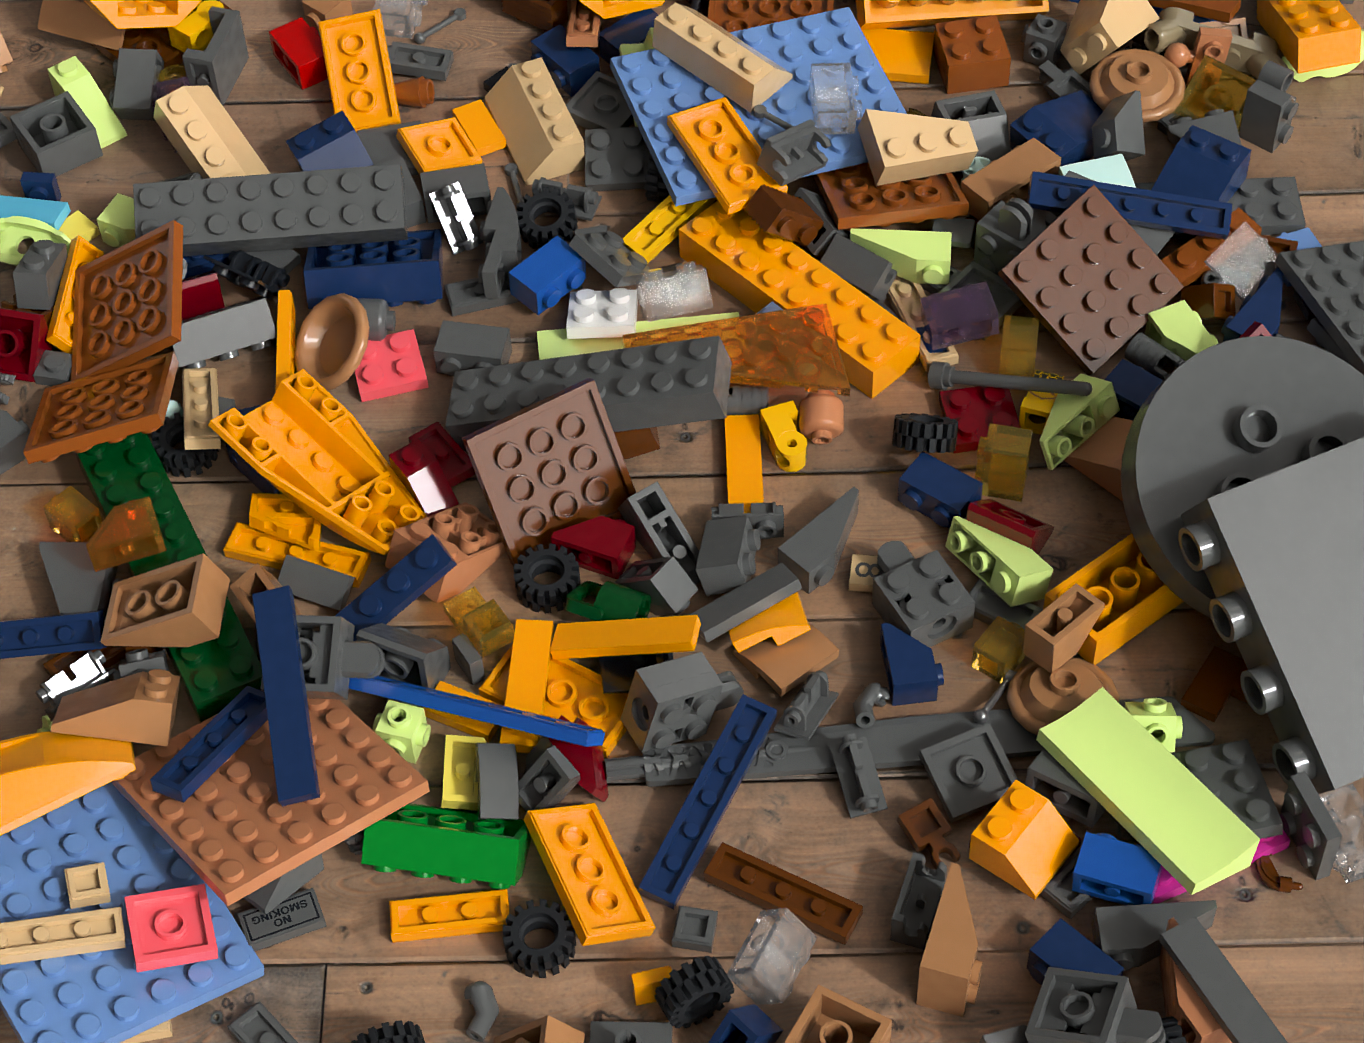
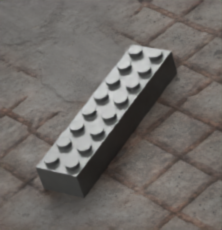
(278, 209)
(636, 384)

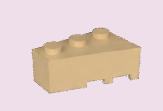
(914, 145)

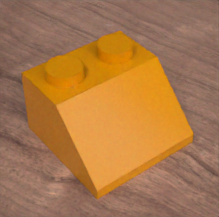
(1023, 840)

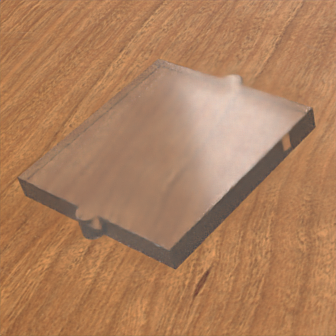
(1243, 260)

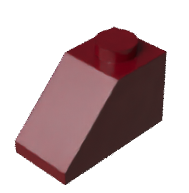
(423, 478)
(599, 544)
(588, 762)

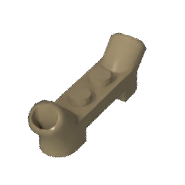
(1243, 55)

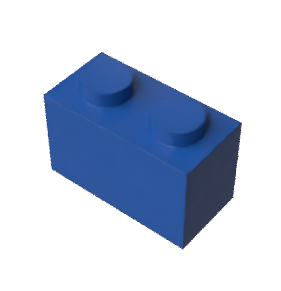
(547, 275)
(1116, 870)

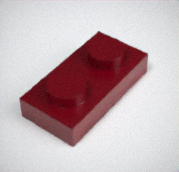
(450, 456)

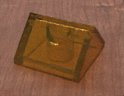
(1215, 88)

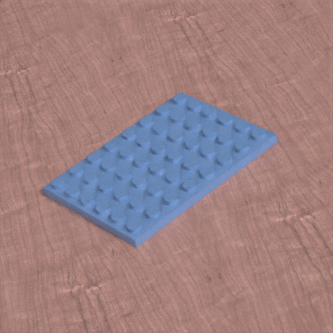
(660, 87)
(100, 993)

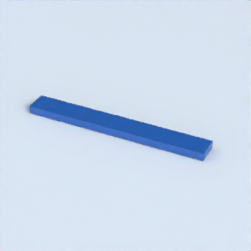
(480, 710)

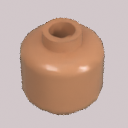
(821, 417)

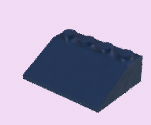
(381, 270)

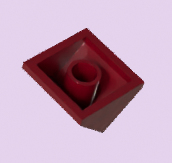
(201, 295)
(22, 342)
(1010, 523)

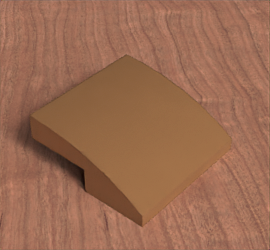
(791, 662)

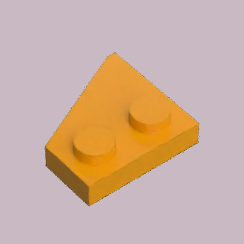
(284, 519)

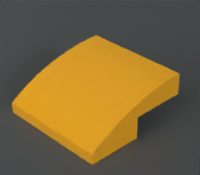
(780, 621)

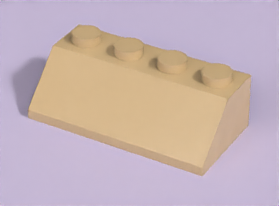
(717, 56)
(535, 123)
(206, 134)

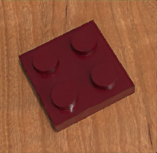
(975, 410)

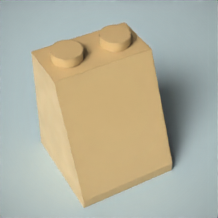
(1102, 28)

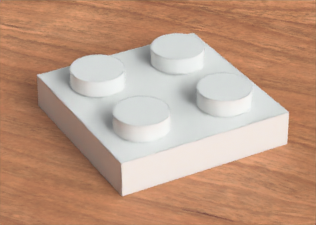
(602, 313)

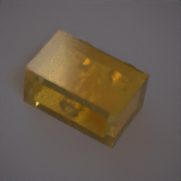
(1004, 461)

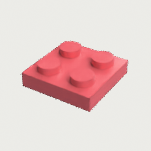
(391, 367)
(171, 927)

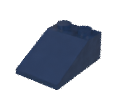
(1061, 126)
(1204, 167)

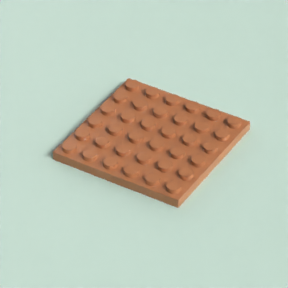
(236, 827)

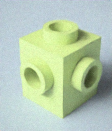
(1159, 719)
(403, 729)

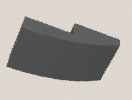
(497, 781)

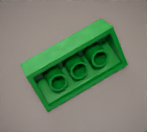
(448, 844)

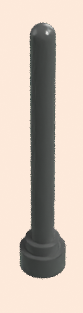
(943, 375)

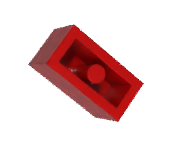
(300, 52)

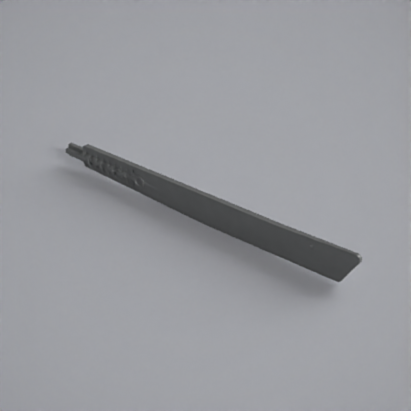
(891, 743)

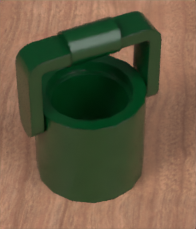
(611, 602)

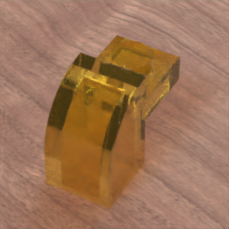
(1019, 346)
(480, 621)

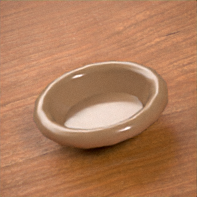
(1139, 70)
(332, 340)
(1043, 697)

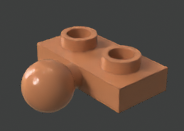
(1208, 42)

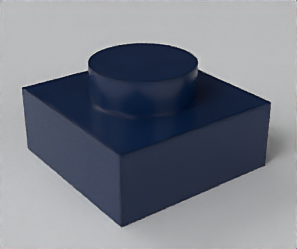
(40, 186)

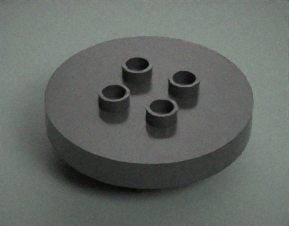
(1223, 424)

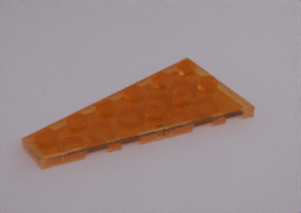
(770, 347)

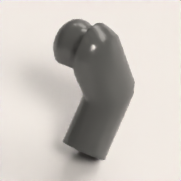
(486, 1009)

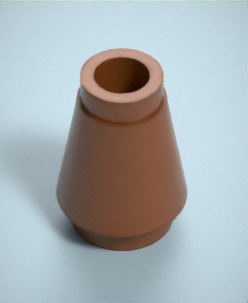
(415, 92)

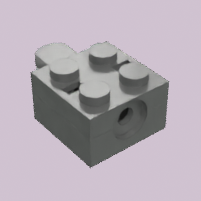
(1005, 233)
(920, 595)
(333, 657)
(676, 701)
(1090, 1009)

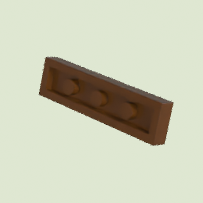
(777, 888)

